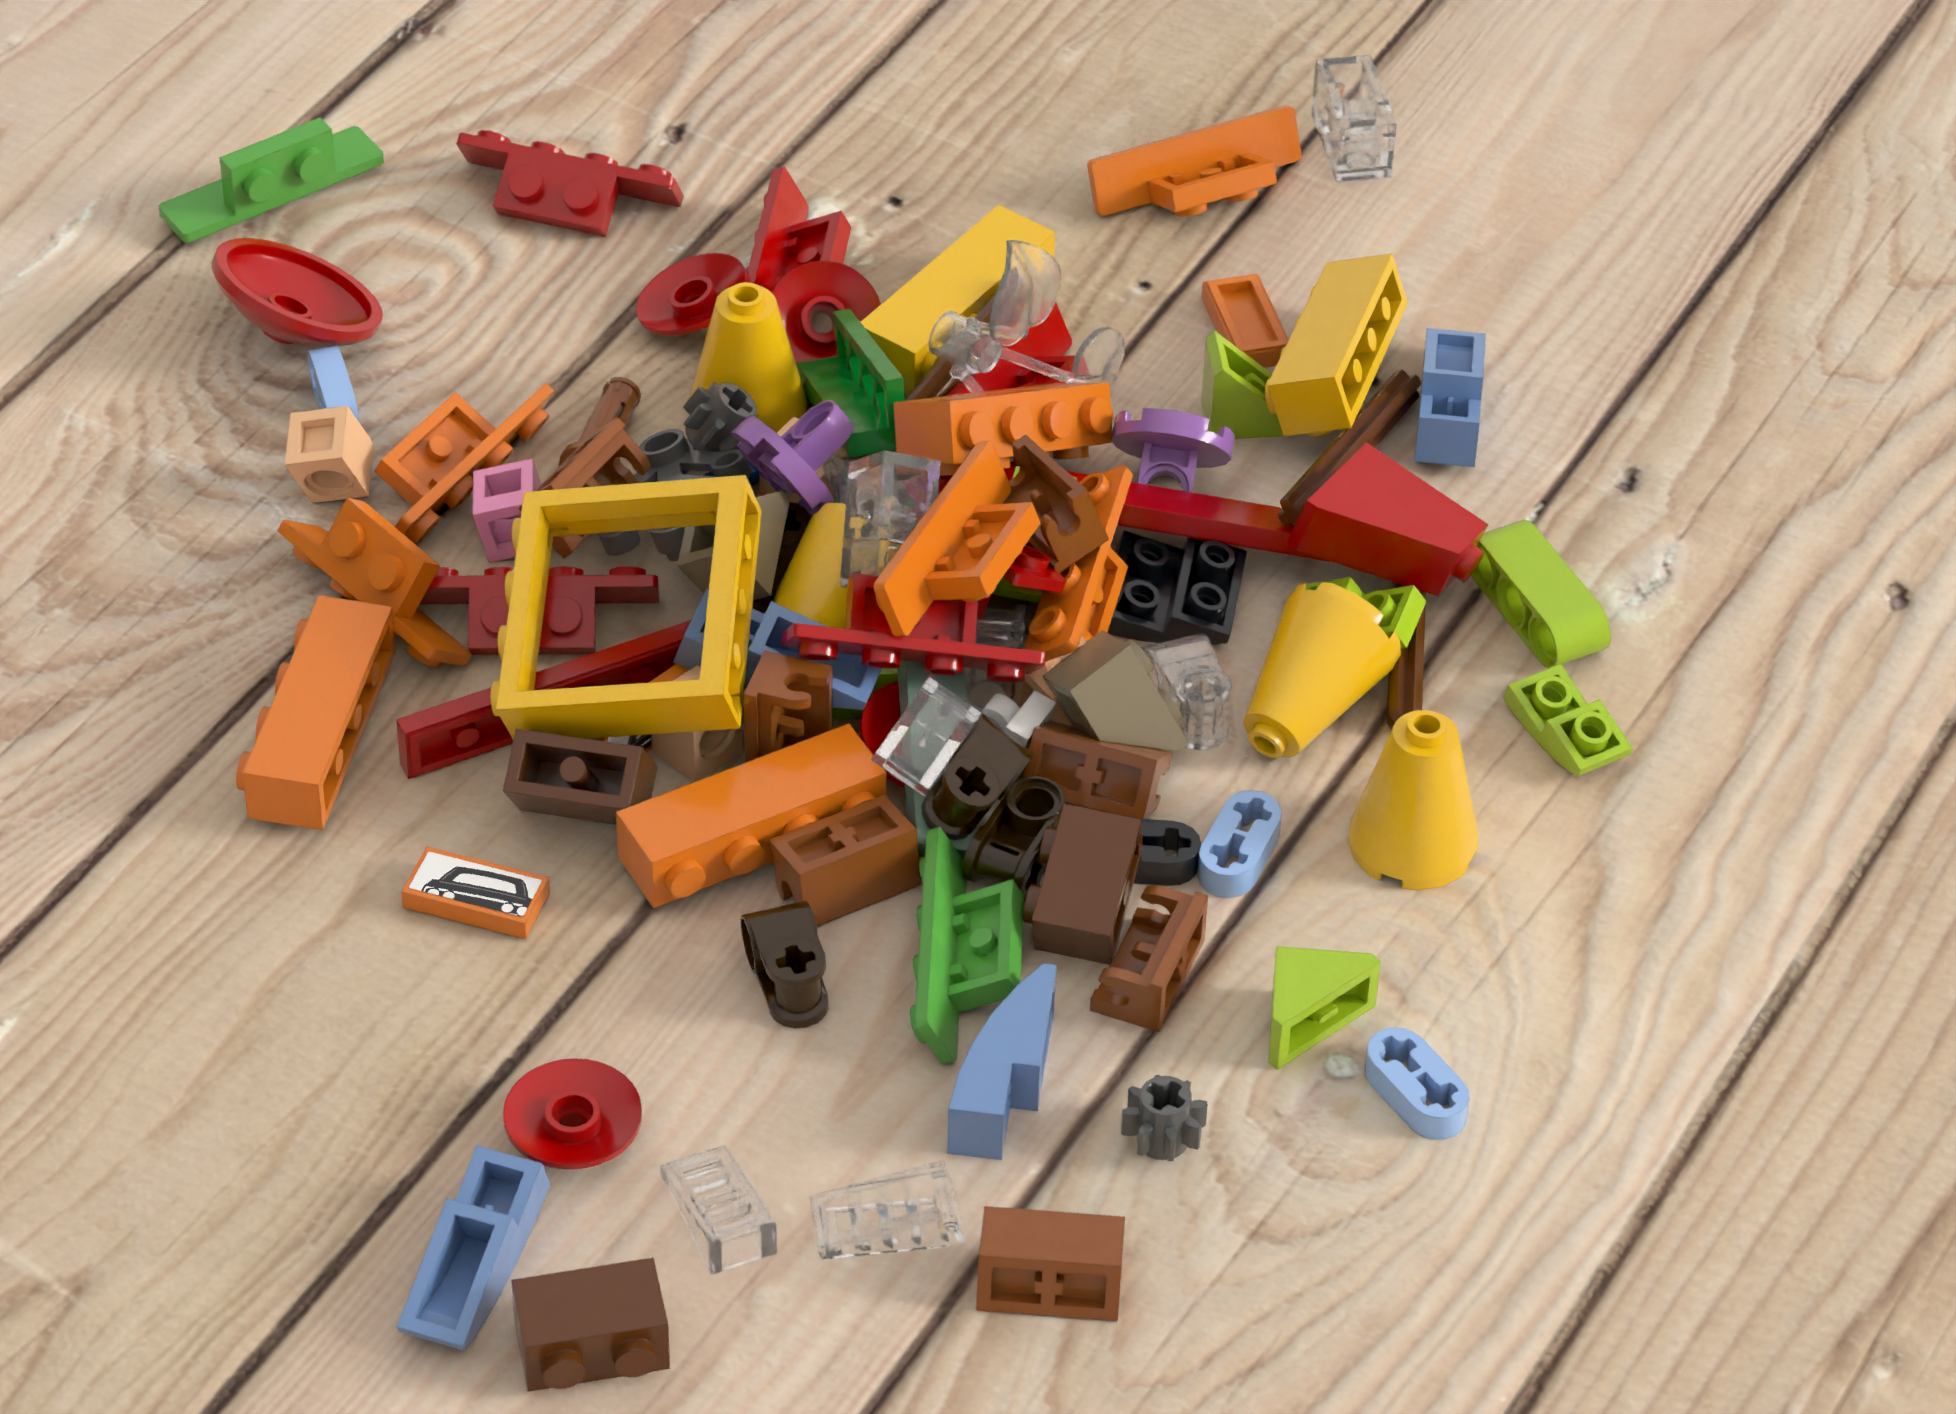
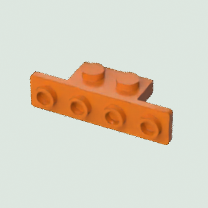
(1198, 166)
(441, 453)
(958, 544)
(381, 567)
(1091, 582)

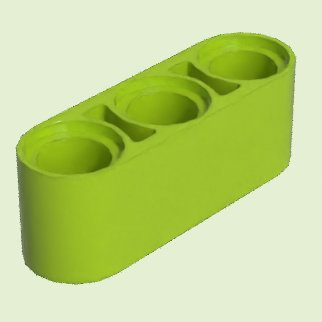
(1540, 595)

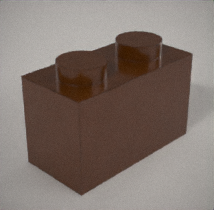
(577, 776)
(1085, 883)
(591, 1324)

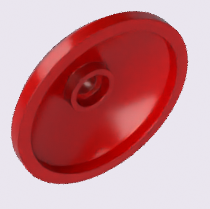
(295, 294)

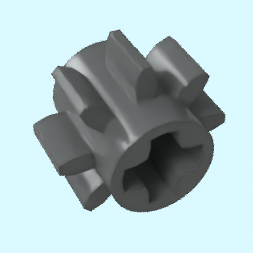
(715, 415)
(1164, 1117)

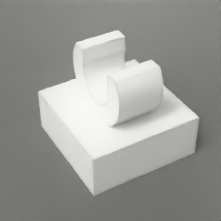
(1020, 721)

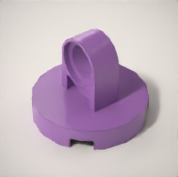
(1171, 444)
(794, 457)

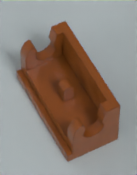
(596, 464)
(1065, 510)
(785, 703)
(1096, 772)
(848, 859)
(1153, 959)
(1050, 1263)

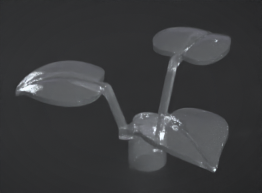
(1021, 302)

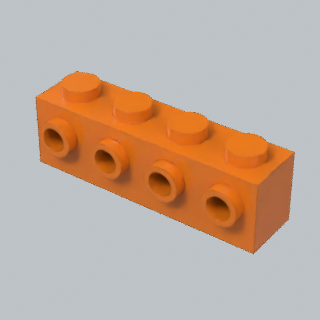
(1053, 415)
(317, 712)
(726, 820)

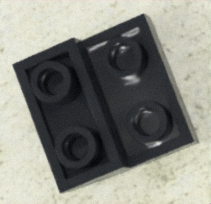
(1177, 590)

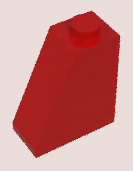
(1389, 525)

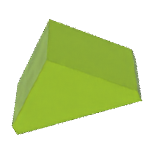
(1235, 391)
(1317, 996)

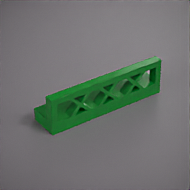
(860, 383)

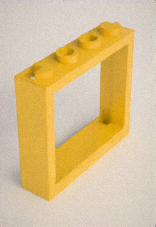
(638, 708)

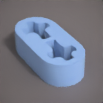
(330, 379)
(1228, 839)
(1408, 1088)

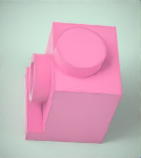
(496, 501)

